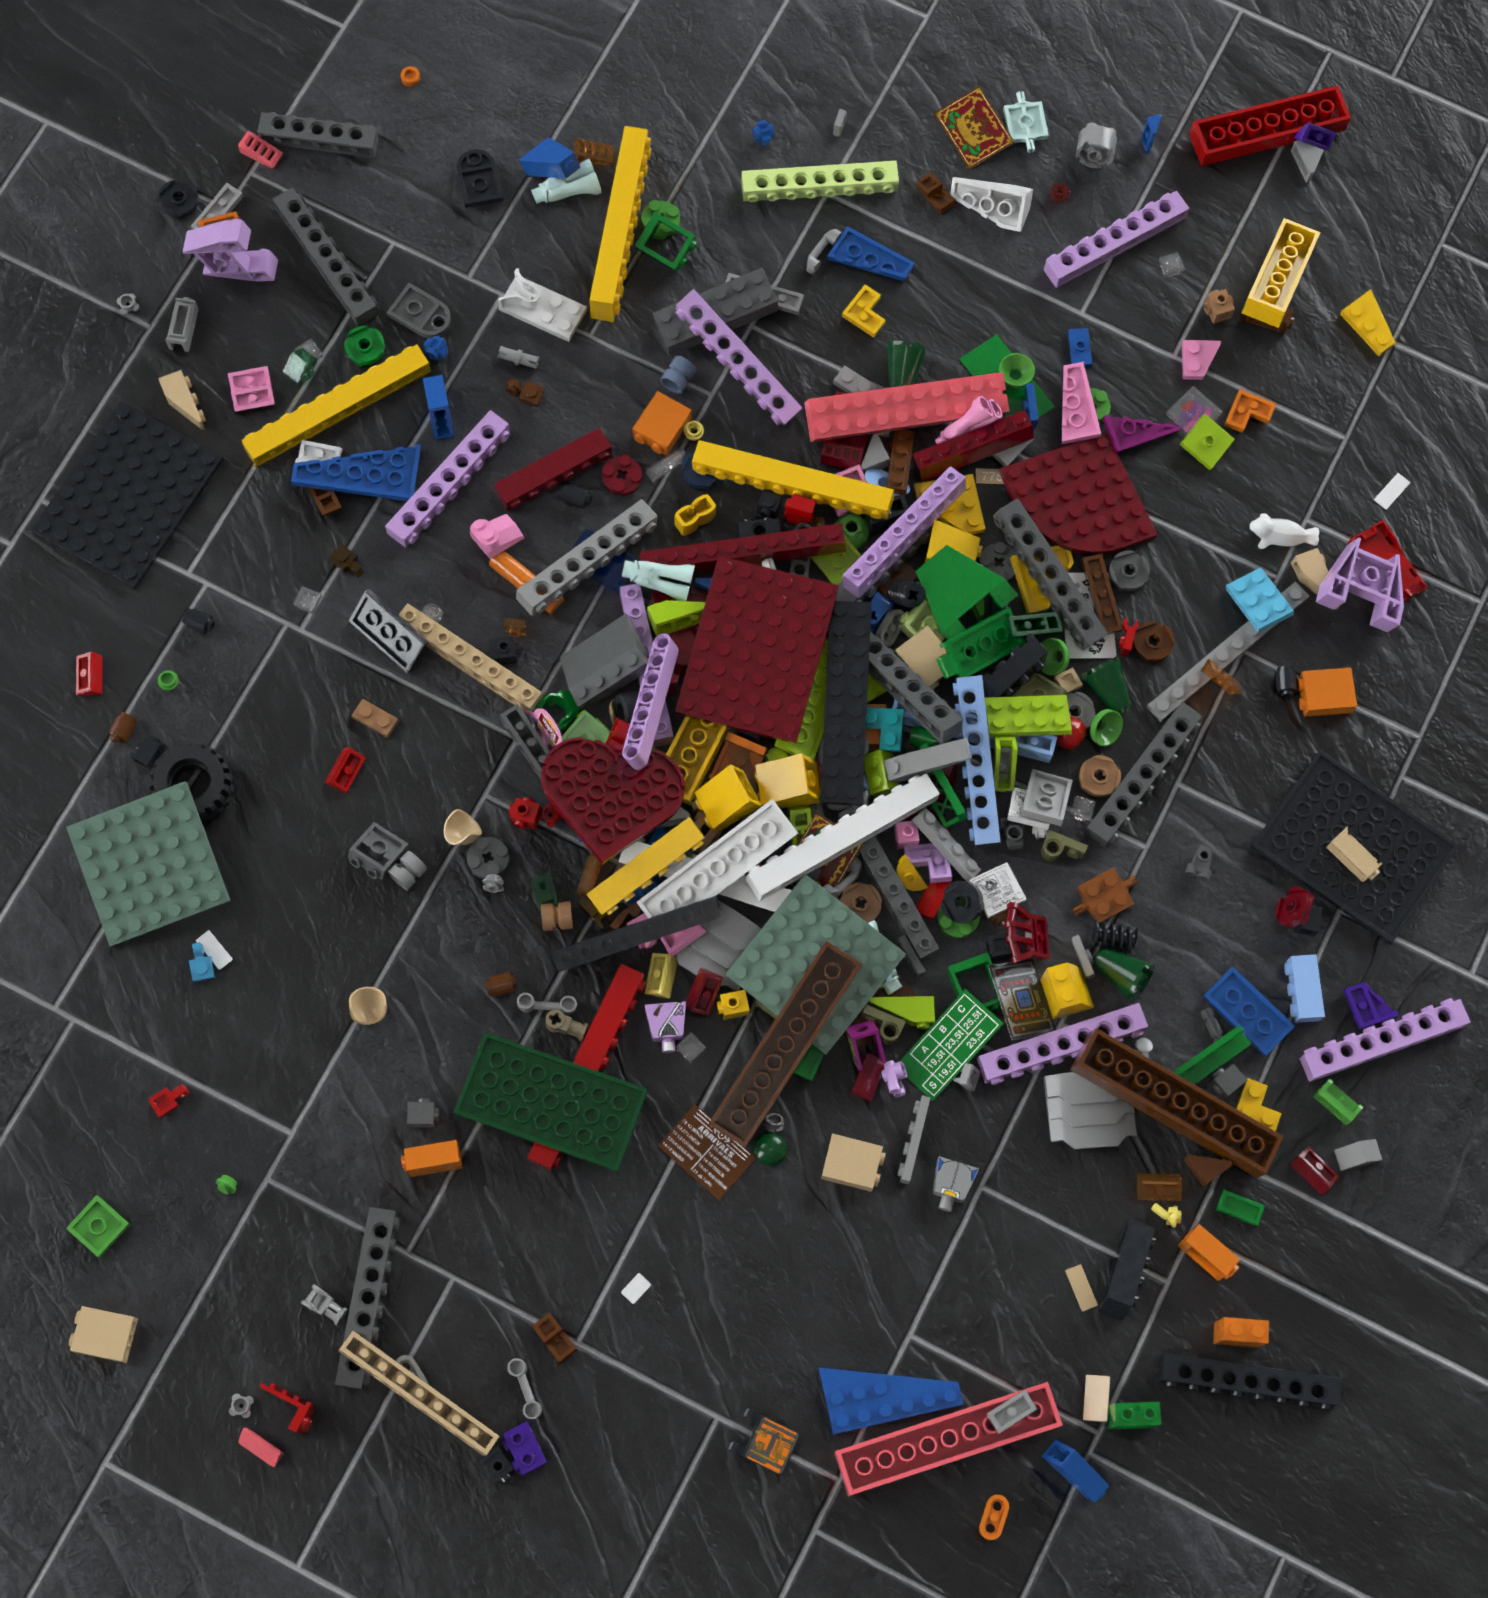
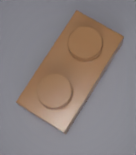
(375, 718)

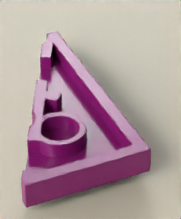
(1131, 433)

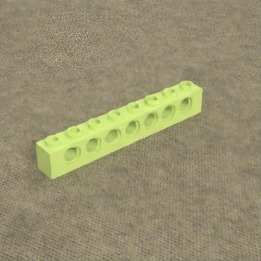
(828, 174)

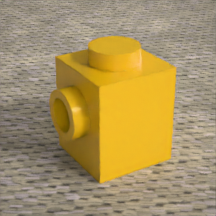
(733, 1004)

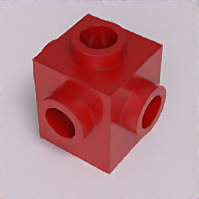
(525, 813)

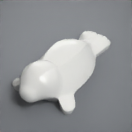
(1282, 532)

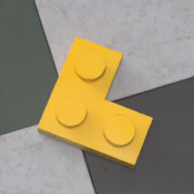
(860, 311)
(1251, 1101)

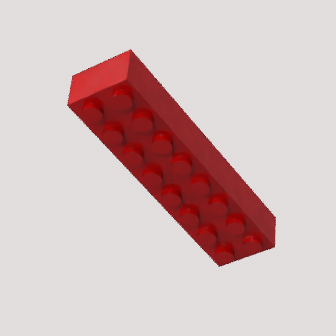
(1267, 125)

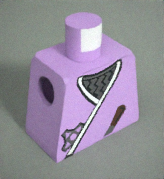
(666, 1023)

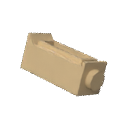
(1354, 856)

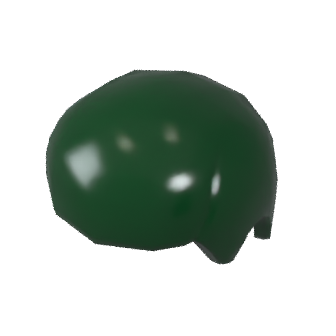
(770, 1149)

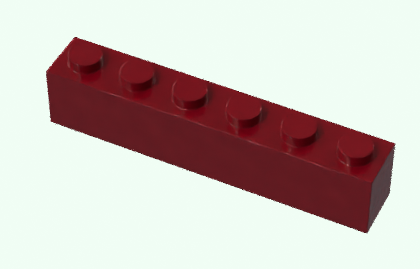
(973, 446)
(553, 469)

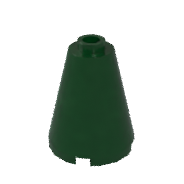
(904, 362)
(1109, 684)
(1124, 971)

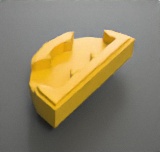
(909, 875)

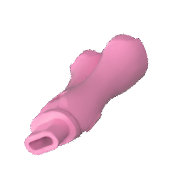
(980, 414)

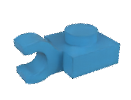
(201, 966)

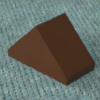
(1206, 1168)

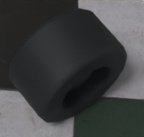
(625, 705)

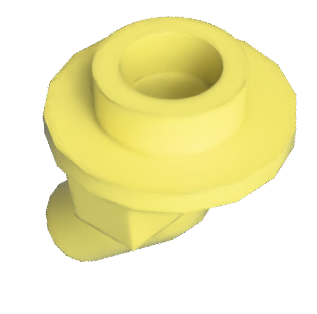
(1172, 1217)

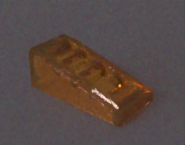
(592, 145)

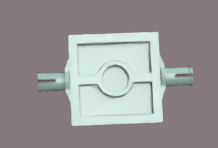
(1026, 121)

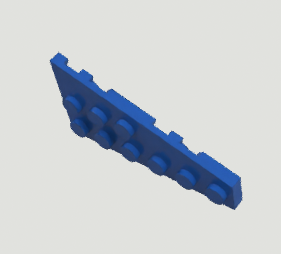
(372, 473)
(871, 1399)

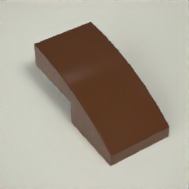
(934, 193)
(325, 500)
(631, 912)
(554, 1338)

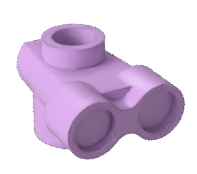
(893, 1074)

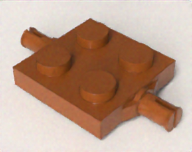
(1105, 895)

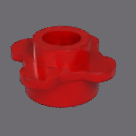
(550, 809)

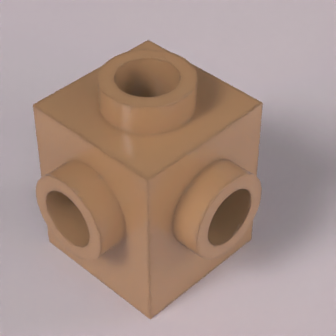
(1219, 305)

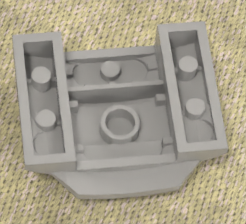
(720, 945)
(1086, 1113)

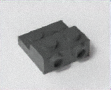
(376, 851)

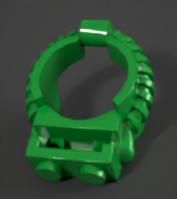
(566, 701)

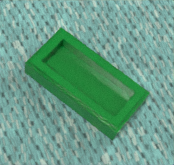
(1240, 1208)

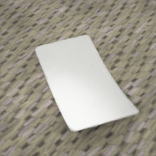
(214, 949)

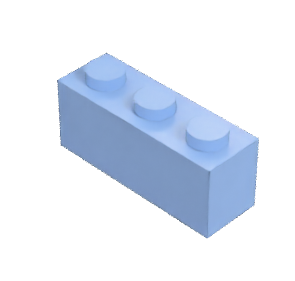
(1304, 988)

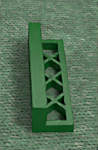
(950, 796)
(1214, 1056)

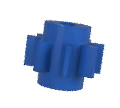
(763, 133)
(436, 348)

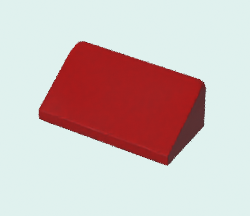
(89, 674)
(345, 770)
(931, 900)

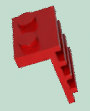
(302, 1419)

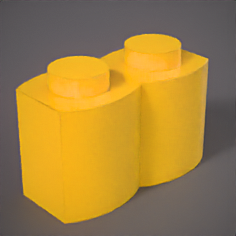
(691, 516)

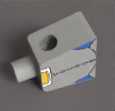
(952, 1182)

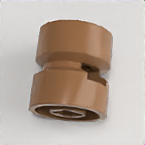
(556, 916)

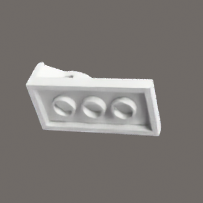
(542, 307)

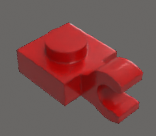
(1126, 641)
(165, 1101)

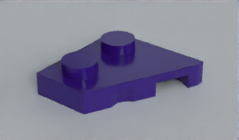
(1367, 1006)

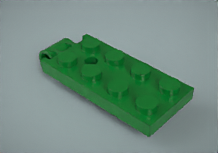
(986, 642)

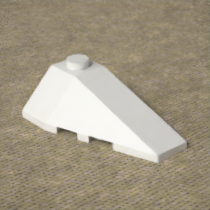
(999, 202)

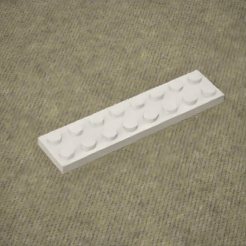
(722, 861)

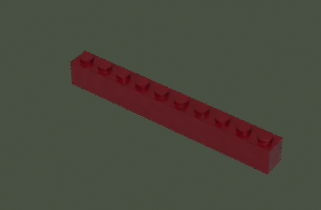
(754, 549)

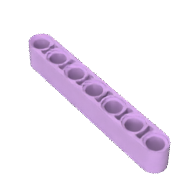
(650, 701)

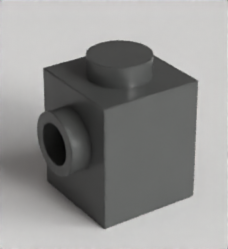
(1227, 1081)
(422, 1113)

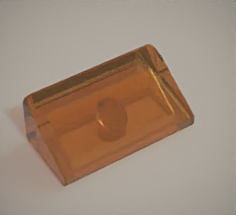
(1221, 677)
(589, 876)
(1159, 1187)

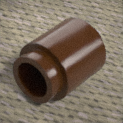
(122, 728)
(501, 984)

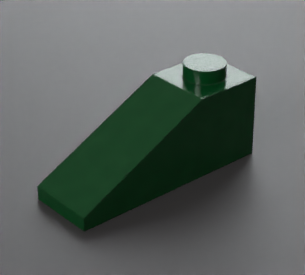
(1040, 625)

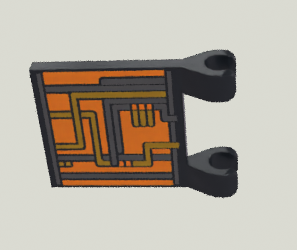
(769, 1443)

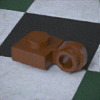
(529, 394)

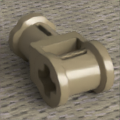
(565, 1025)

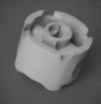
(1096, 145)

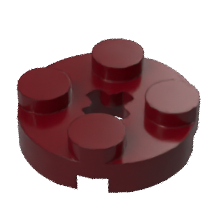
(625, 465)
(1294, 907)

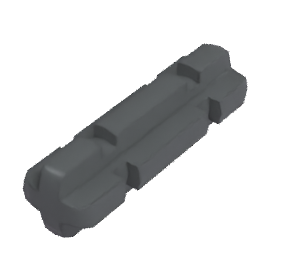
(1212, 1024)

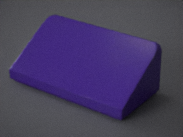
(1316, 136)

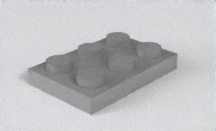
(1046, 797)

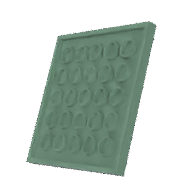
(148, 864)
(791, 941)

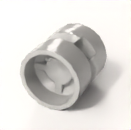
(407, 870)

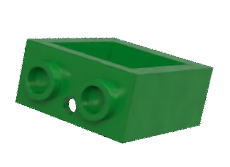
(648, 234)
(969, 965)
(1134, 1415)

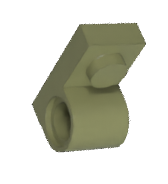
(1061, 843)
(886, 1021)

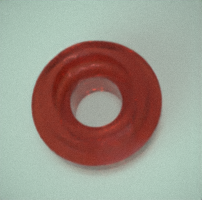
(1059, 197)

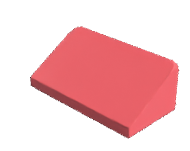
(260, 1447)

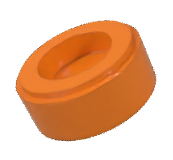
(410, 76)

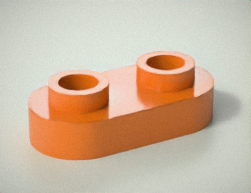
(994, 1517)

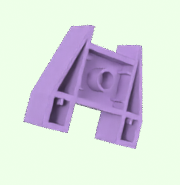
(224, 252)
(1368, 578)

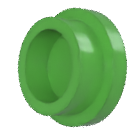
(168, 680)
(226, 1184)

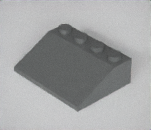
(604, 663)

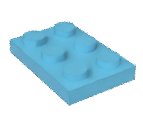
(1259, 600)

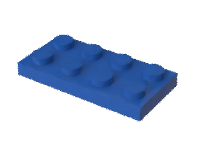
(1245, 1006)

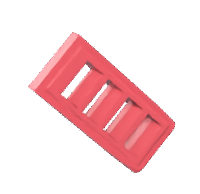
(251, 141)

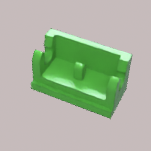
(1337, 1102)

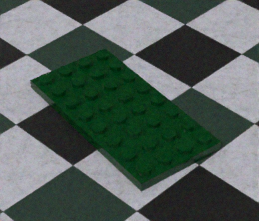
(551, 1101)

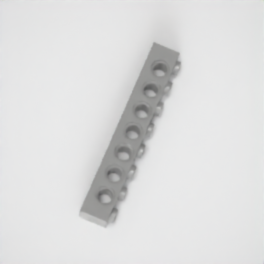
(559, 570)

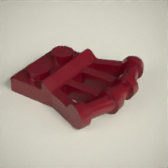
(1035, 934)

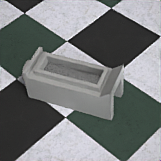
(182, 323)

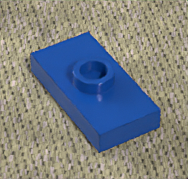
(1080, 346)
(1030, 404)

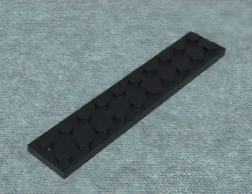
(846, 704)

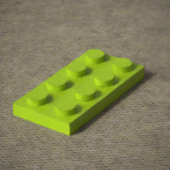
(1028, 716)

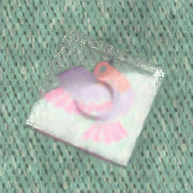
(1191, 408)

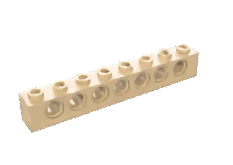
(473, 661)
(418, 1393)

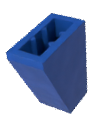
(550, 160)
(438, 407)
(1075, 1470)

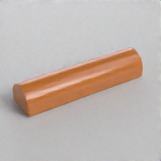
(517, 575)

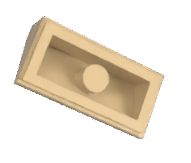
(1096, 1398)

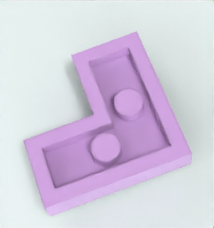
(930, 856)

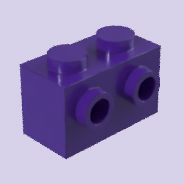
(524, 1448)

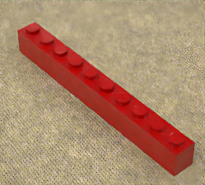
(600, 1039)

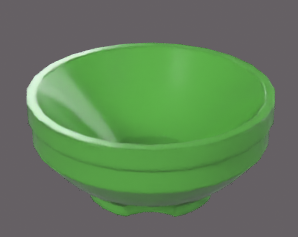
(1018, 363)
(858, 537)
(1052, 666)
(1110, 728)

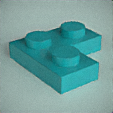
(891, 726)

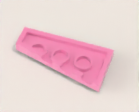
(1078, 408)

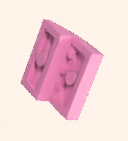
(251, 388)

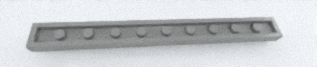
(1221, 655)

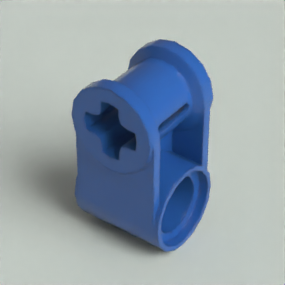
(880, 607)

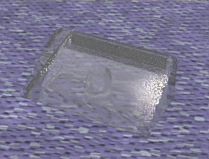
(665, 465)

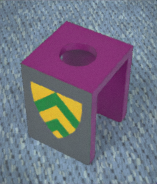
(852, 1035)

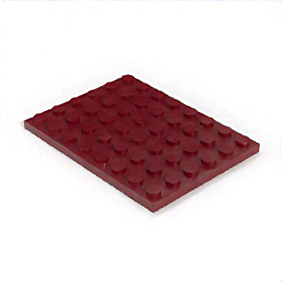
(757, 649)

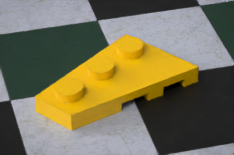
(1369, 323)

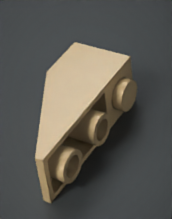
(179, 397)
(1310, 569)

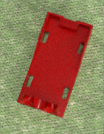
(1375, 542)

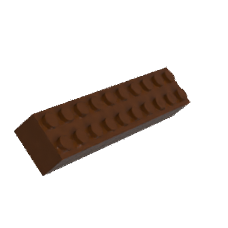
(785, 1044)
(1177, 1103)

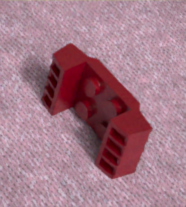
(843, 451)

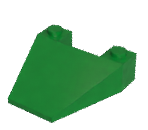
(955, 585)

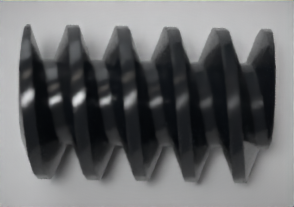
(906, 593)
(1114, 936)

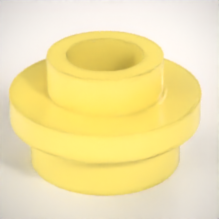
(693, 425)

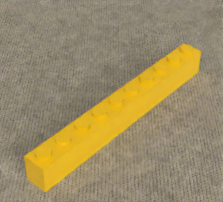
(336, 405)
(792, 479)

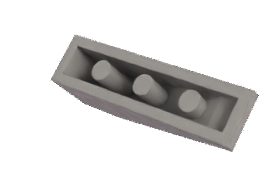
(927, 760)

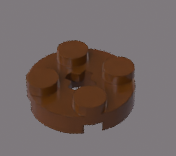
(1157, 631)

